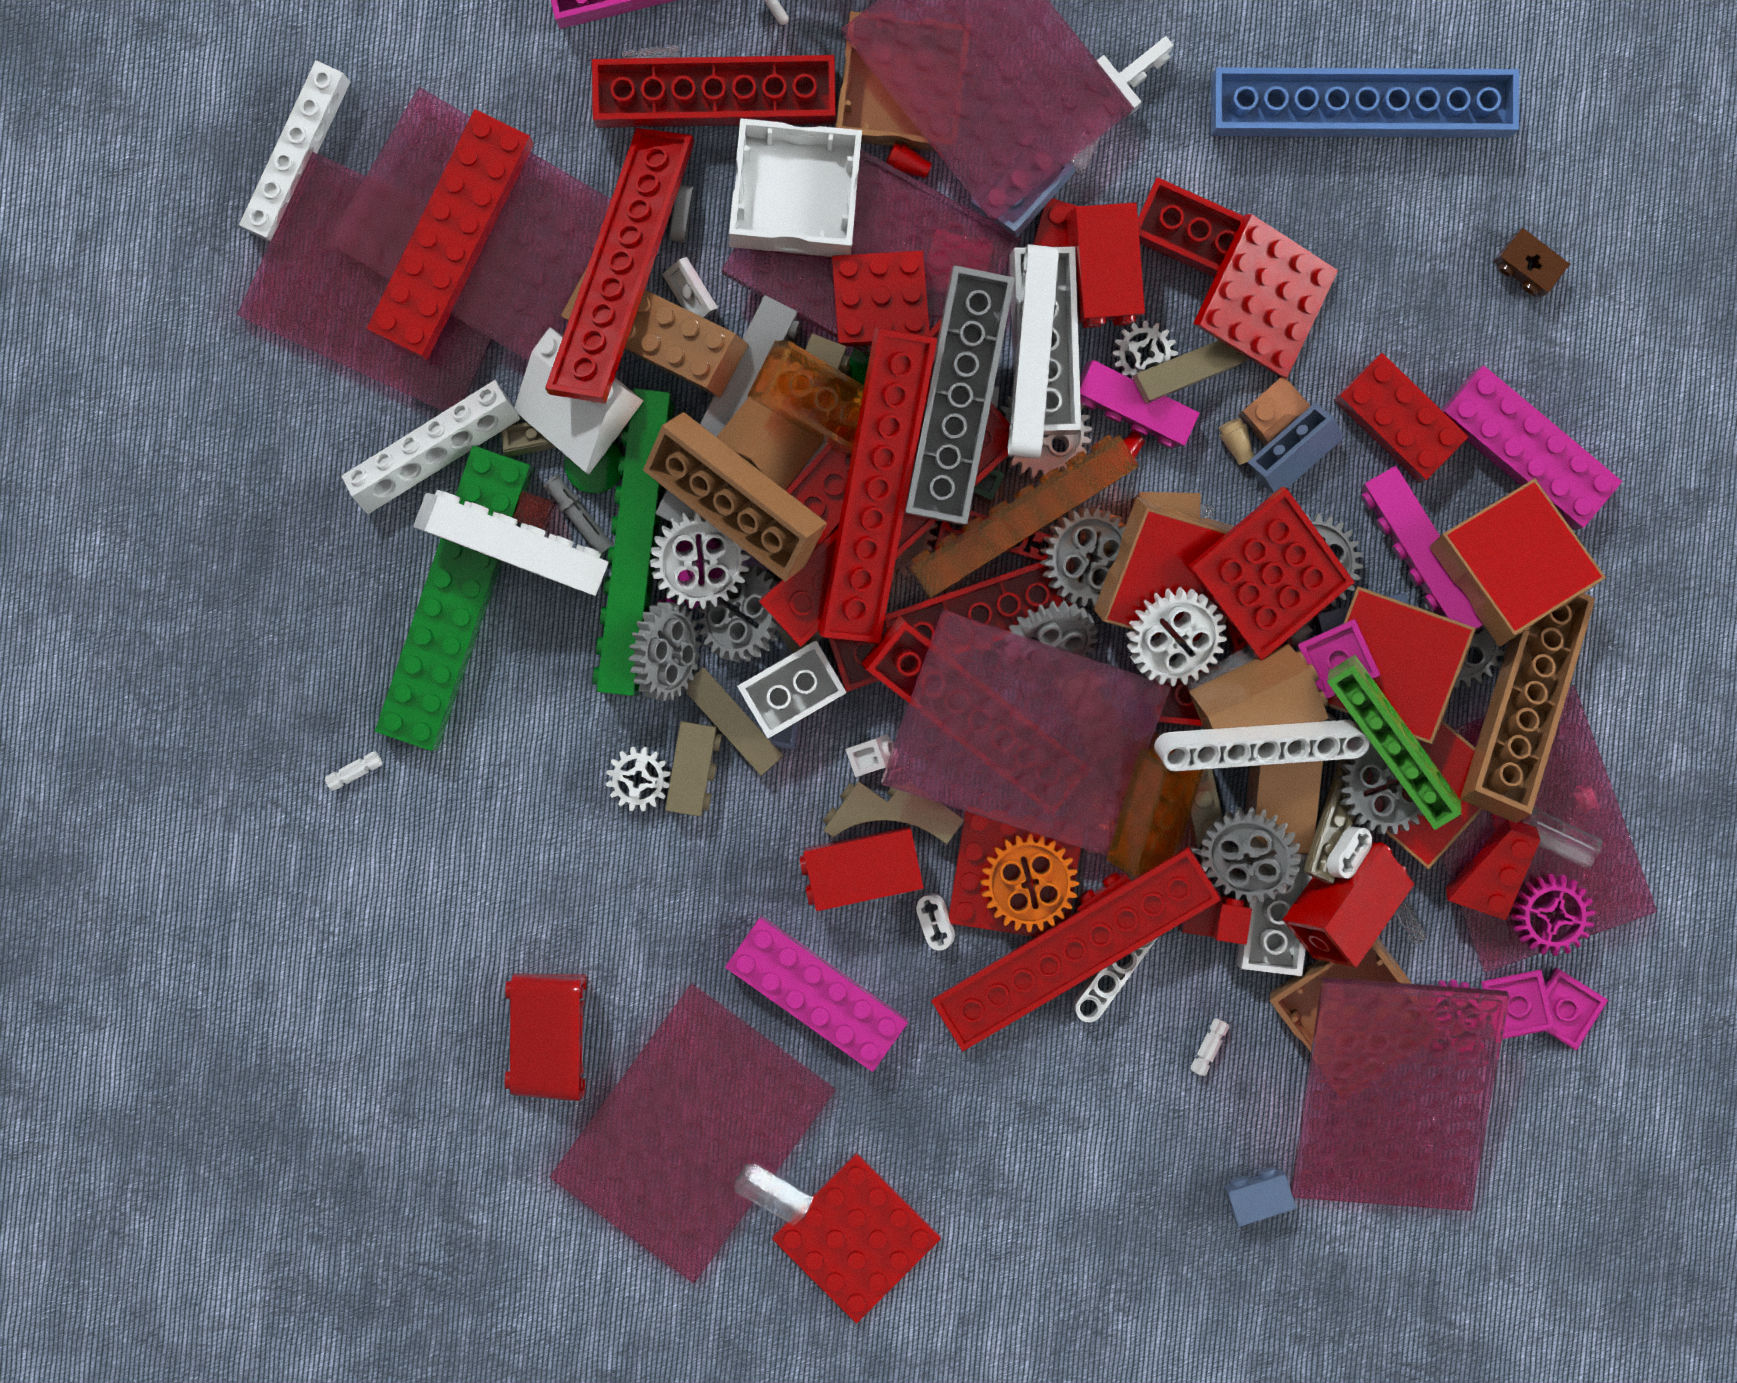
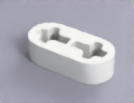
(1349, 852)
(929, 924)

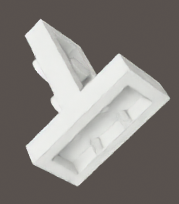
(1135, 72)

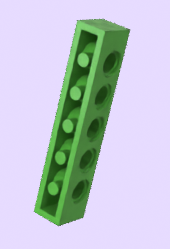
(1394, 742)

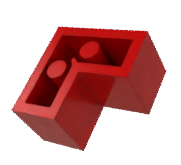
(1223, 921)

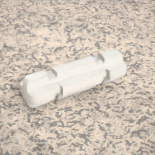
(353, 771)
(1209, 1047)

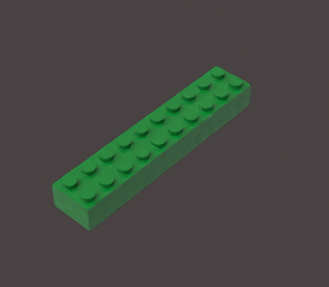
(630, 557)
(450, 611)

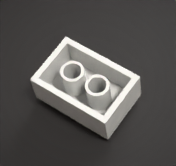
(791, 689)

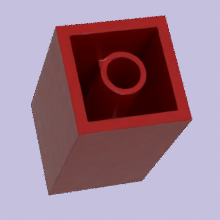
(1107, 263)
(861, 868)
(1346, 917)

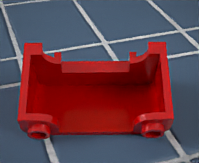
(546, 1036)

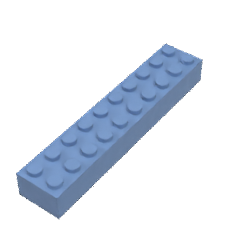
(1364, 102)

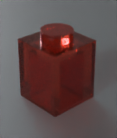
(534, 510)

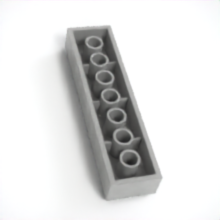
(770, 323)
(959, 395)

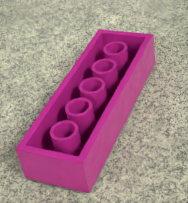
(1530, 446)
(817, 993)

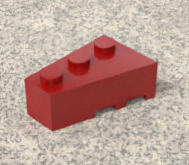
(1497, 871)

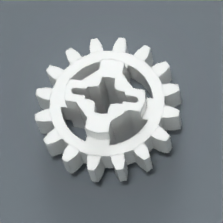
(1130, 348)
(641, 765)

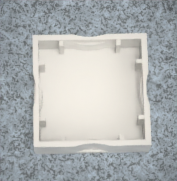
(795, 188)

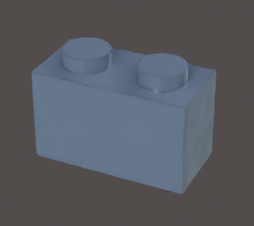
(1259, 1196)

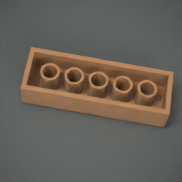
(680, 342)
(734, 496)

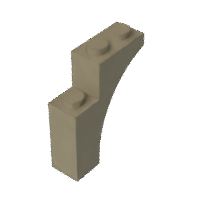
(865, 805)

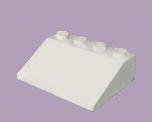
(574, 426)

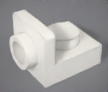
(870, 755)

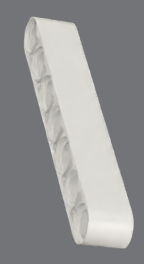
(1033, 351)
(1248, 740)
(1119, 974)

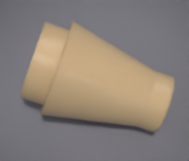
(1237, 440)

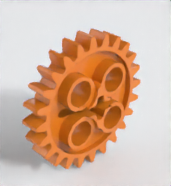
(1055, 875)

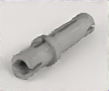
(578, 515)

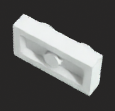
(689, 288)

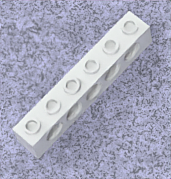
(298, 140)
(430, 447)

